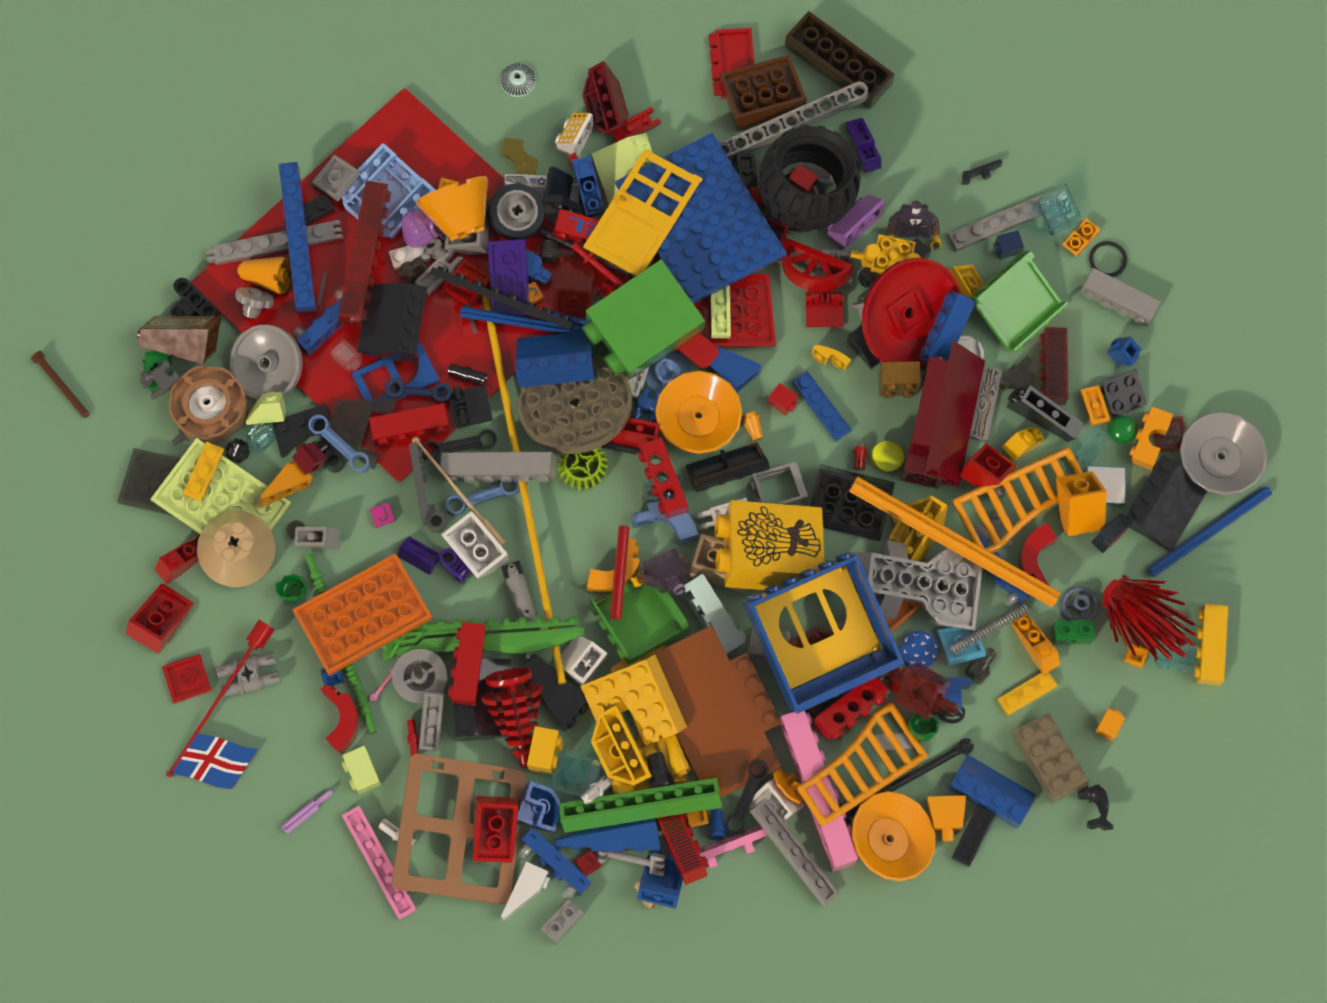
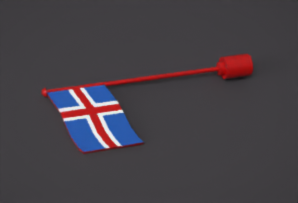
(211, 757)

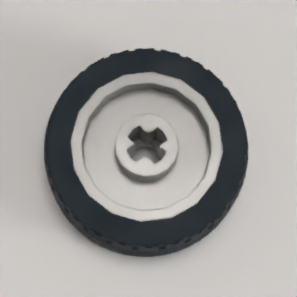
(521, 198)

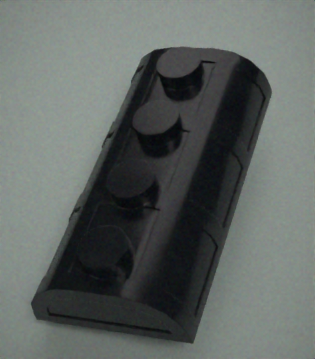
(727, 467)

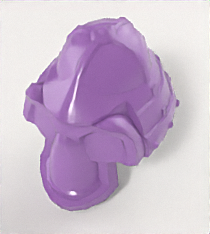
(419, 229)

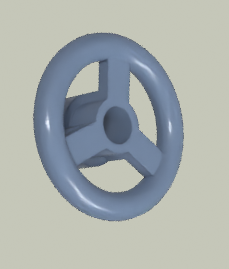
(1080, 598)

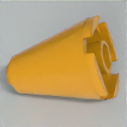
(267, 273)

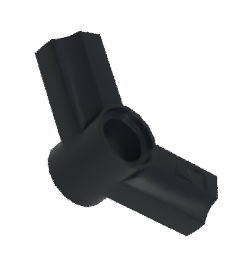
(659, 771)

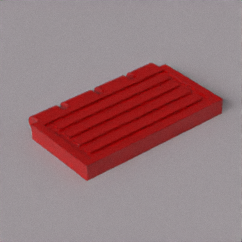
(730, 51)

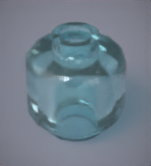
(260, 437)

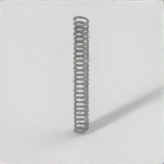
(986, 627)

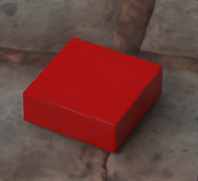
(587, 863)

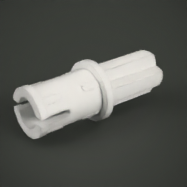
(596, 789)
(392, 830)

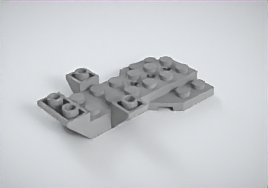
(898, 579)

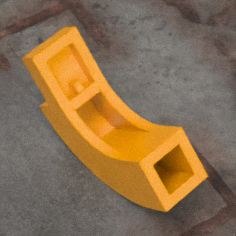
(602, 581)

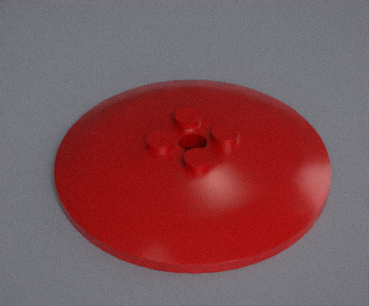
(904, 285)

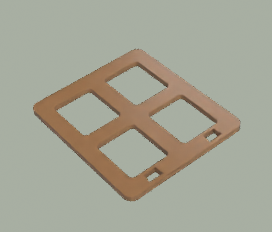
(458, 829)

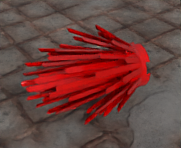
(1138, 609)

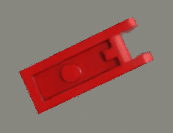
(636, 125)

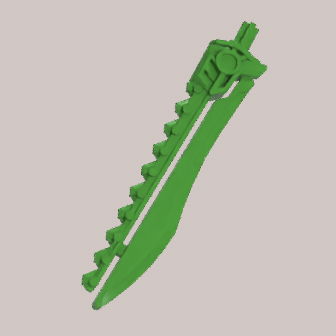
(502, 642)

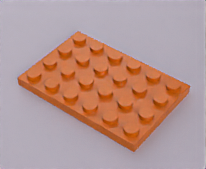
(362, 614)

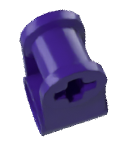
(456, 567)

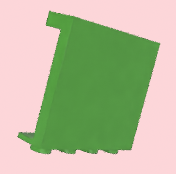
(1018, 302)
(646, 621)

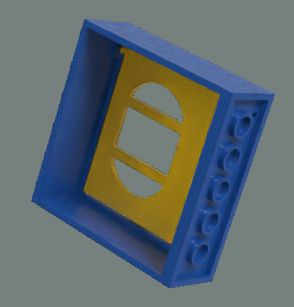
(856, 639)

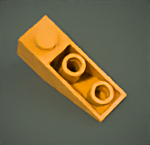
(1036, 644)

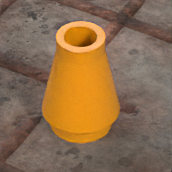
(752, 424)

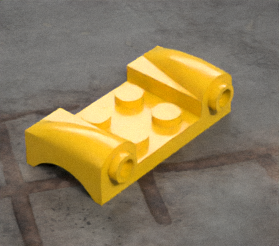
(675, 761)

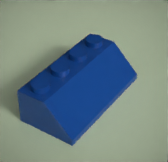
(992, 791)

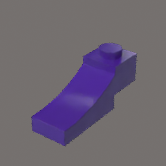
(864, 145)

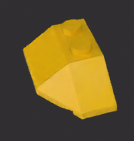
(917, 543)
(618, 748)

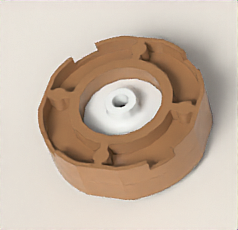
(208, 404)

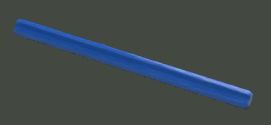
(515, 320)
(1209, 531)

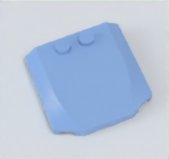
(402, 181)

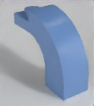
(681, 524)

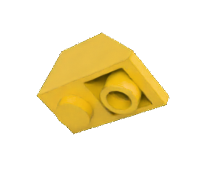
(1023, 442)

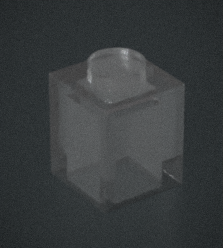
(346, 356)

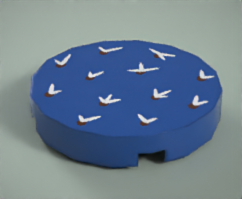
(919, 648)

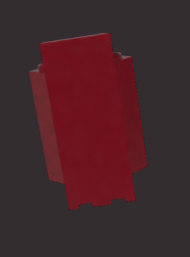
(944, 419)

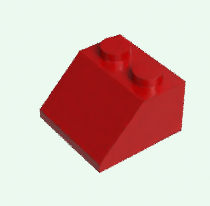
(987, 467)

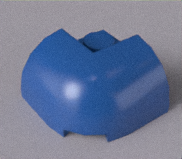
(539, 807)

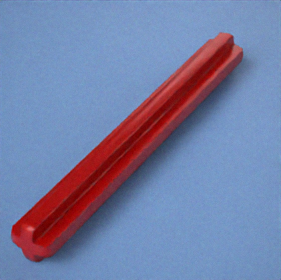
(619, 572)

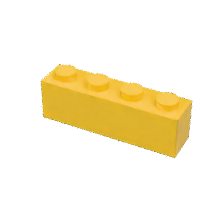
(1212, 644)

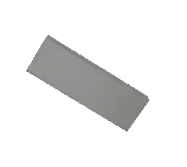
(431, 720)

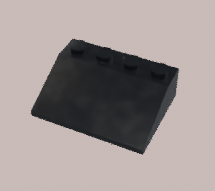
(393, 321)
(1165, 503)
(845, 510)
(476, 721)

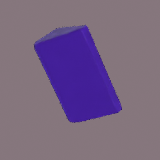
(418, 555)

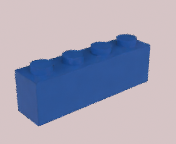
(947, 326)

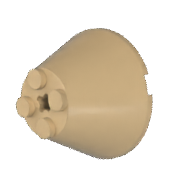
(240, 564)

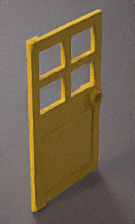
(633, 229)

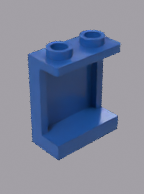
(661, 889)

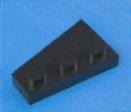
(296, 429)

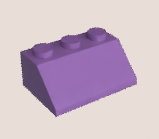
(856, 221)

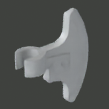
(981, 530)

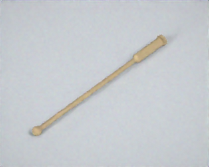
(484, 521)

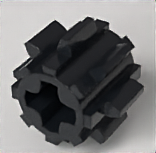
(237, 450)

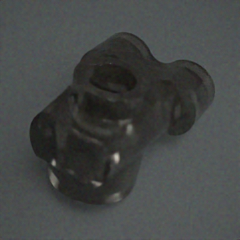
(410, 270)

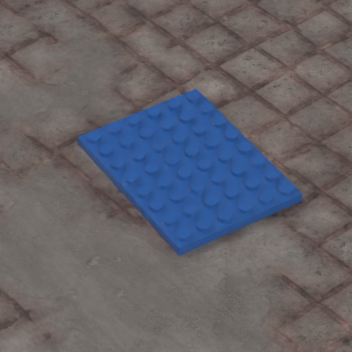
(721, 227)

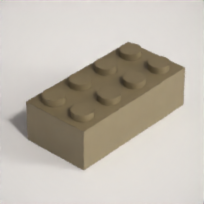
(1050, 758)

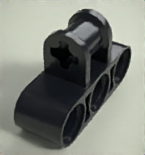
(187, 297)

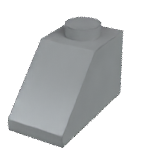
(317, 537)

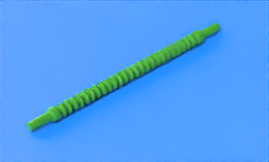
(364, 710)

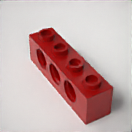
(656, 450)
(830, 729)

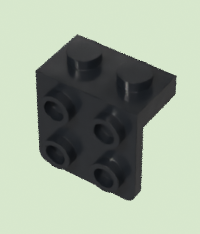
(558, 191)

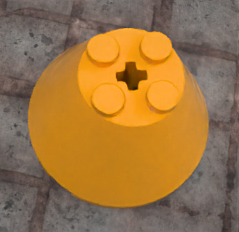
(457, 208)

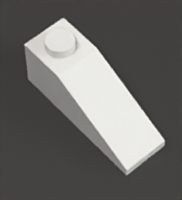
(527, 887)

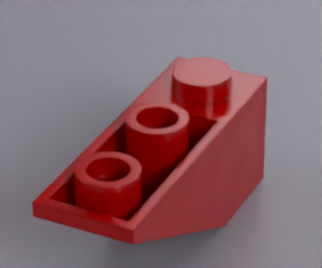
(178, 560)

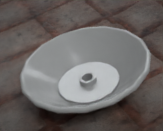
(1233, 439)

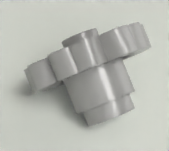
(253, 301)

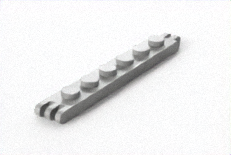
(271, 243)

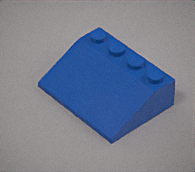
(554, 359)

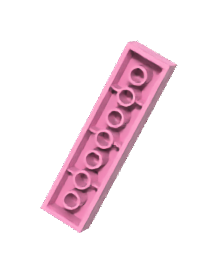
(808, 762)

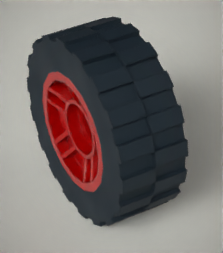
(1111, 532)

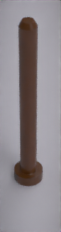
(38, 357)

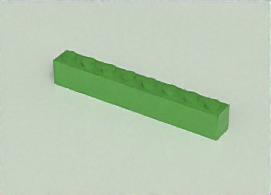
(641, 805)

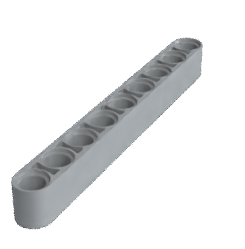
(798, 115)

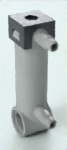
(519, 592)

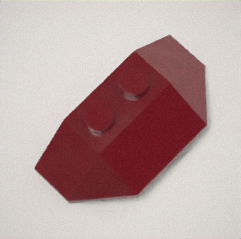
(604, 99)

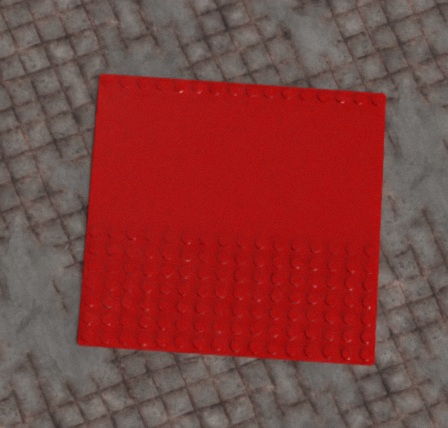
(433, 154)

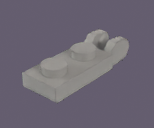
(433, 282)

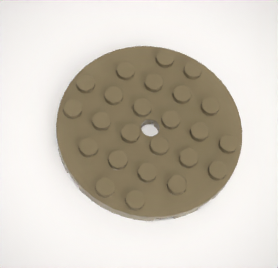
(571, 429)

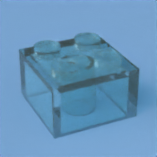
(575, 774)

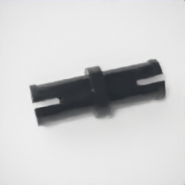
(467, 374)

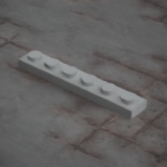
(994, 224)
(794, 852)

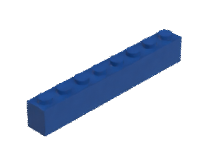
(297, 237)

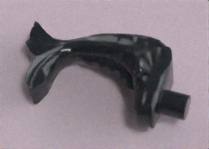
(1098, 796)

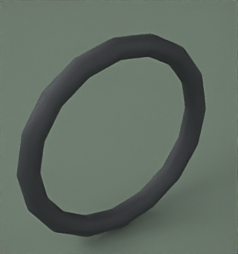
(1111, 244)

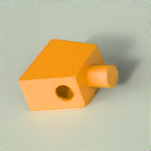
(946, 814)

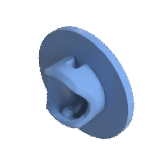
(666, 370)

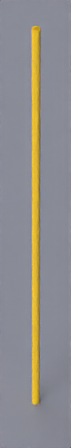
(523, 488)

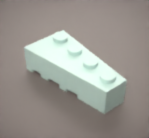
(711, 611)

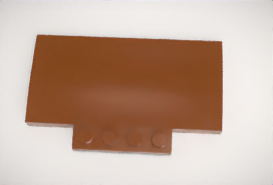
(722, 710)

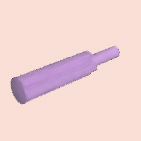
(304, 813)

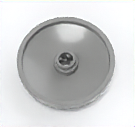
(252, 356)

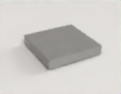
(336, 178)

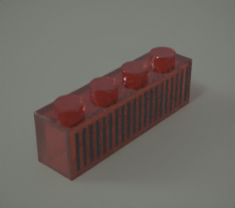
(1054, 364)

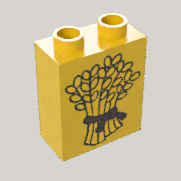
(768, 543)

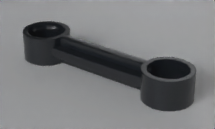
(461, 444)
(746, 797)

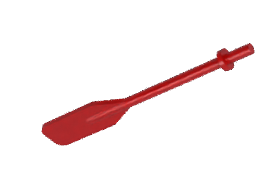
(697, 348)

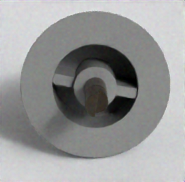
(418, 672)

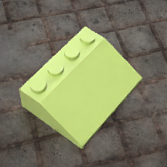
(618, 160)

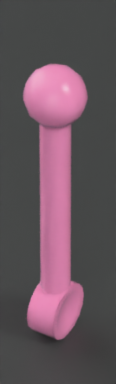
(373, 697)

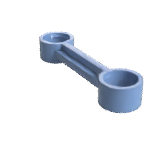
(343, 447)
(481, 496)

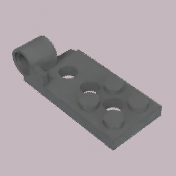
(428, 512)

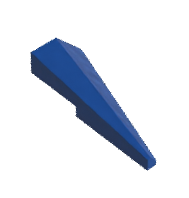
(630, 835)

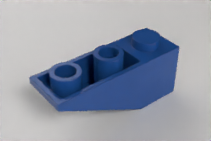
(587, 184)

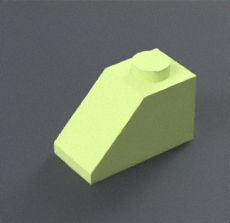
(267, 409)

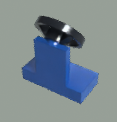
(954, 694)

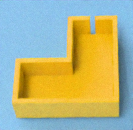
(643, 692)

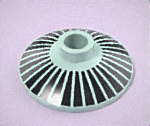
(521, 86)

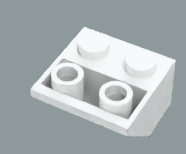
(582, 660)

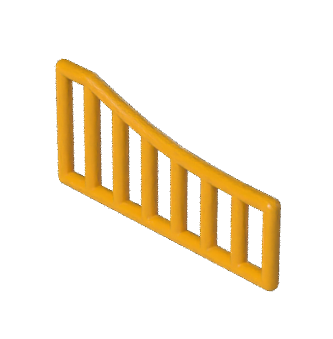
(1039, 507)
(844, 758)

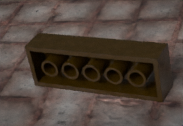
(838, 57)

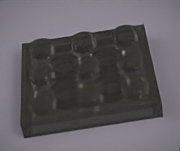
(144, 477)

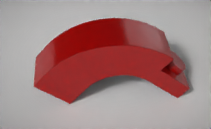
(1034, 544)
(347, 728)

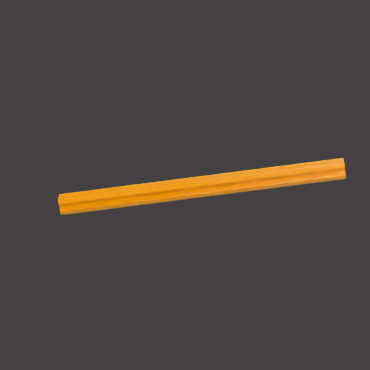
(954, 541)

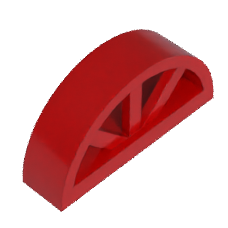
(835, 270)

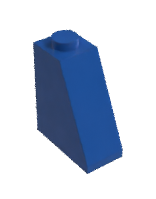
(734, 368)

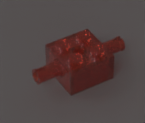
(922, 691)

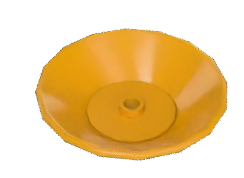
(703, 395)
(909, 833)

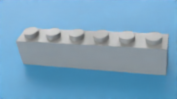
(499, 466)

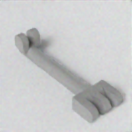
(655, 862)

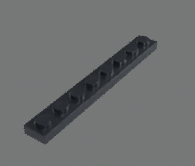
(510, 300)

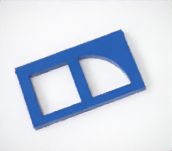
(425, 375)

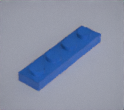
(821, 406)

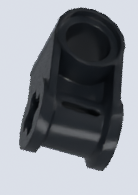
(330, 453)

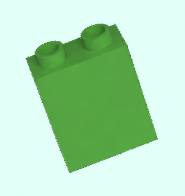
(643, 321)

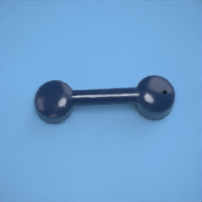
(441, 391)

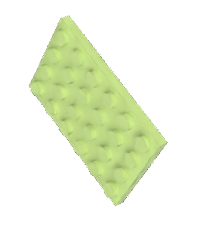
(228, 491)

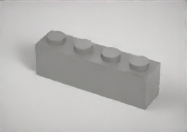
(1120, 297)

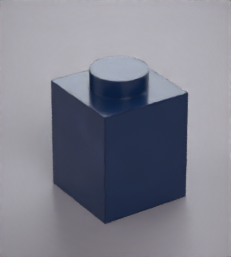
(1008, 244)

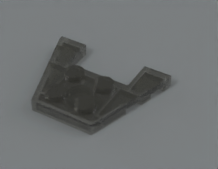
(351, 422)

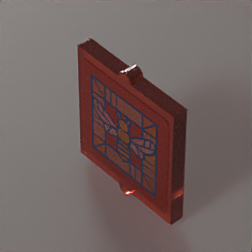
(1173, 437)

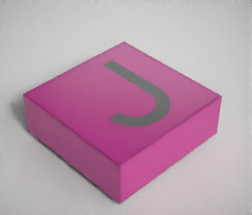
(382, 515)

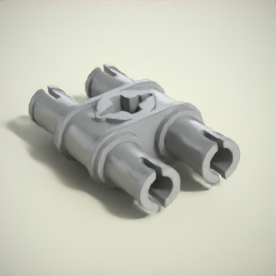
(256, 681)

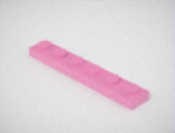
(378, 861)

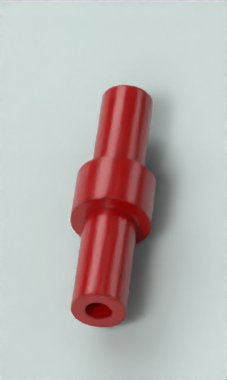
(412, 738)

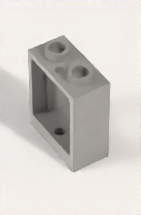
(790, 468)

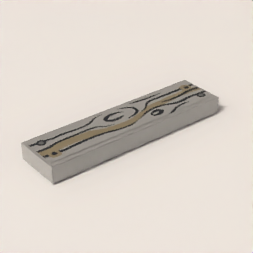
(985, 404)

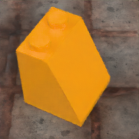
(1081, 503)

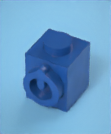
(1124, 351)

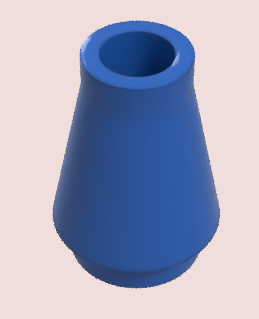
(716, 827)

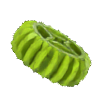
(576, 469)

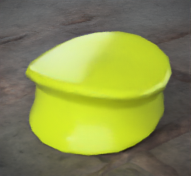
(887, 456)

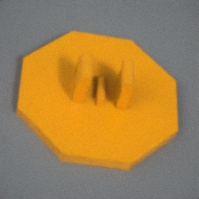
(788, 785)

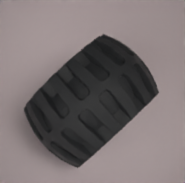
(820, 148)

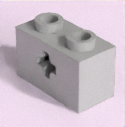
(562, 921)

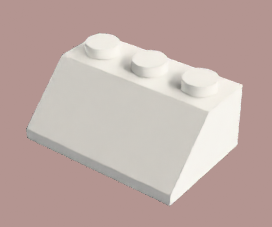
(475, 546)

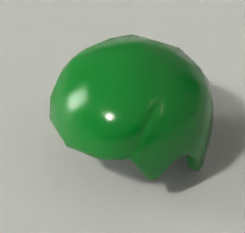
(1122, 429)
(291, 588)
(922, 728)

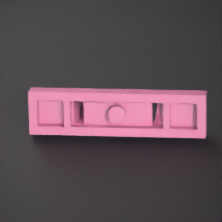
(745, 839)

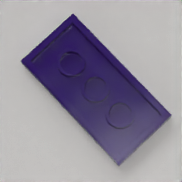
(509, 272)

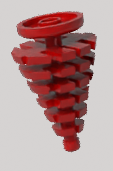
(514, 707)

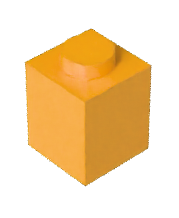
(1110, 724)

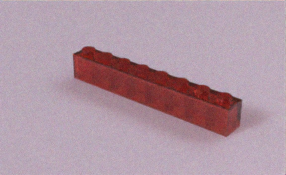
(363, 254)

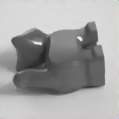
(161, 377)

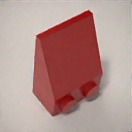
(159, 618)
(494, 829)

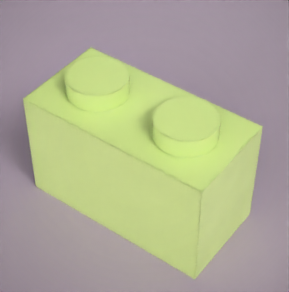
(361, 770)

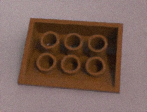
(762, 91)

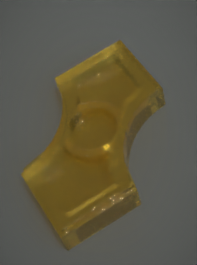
(514, 150)

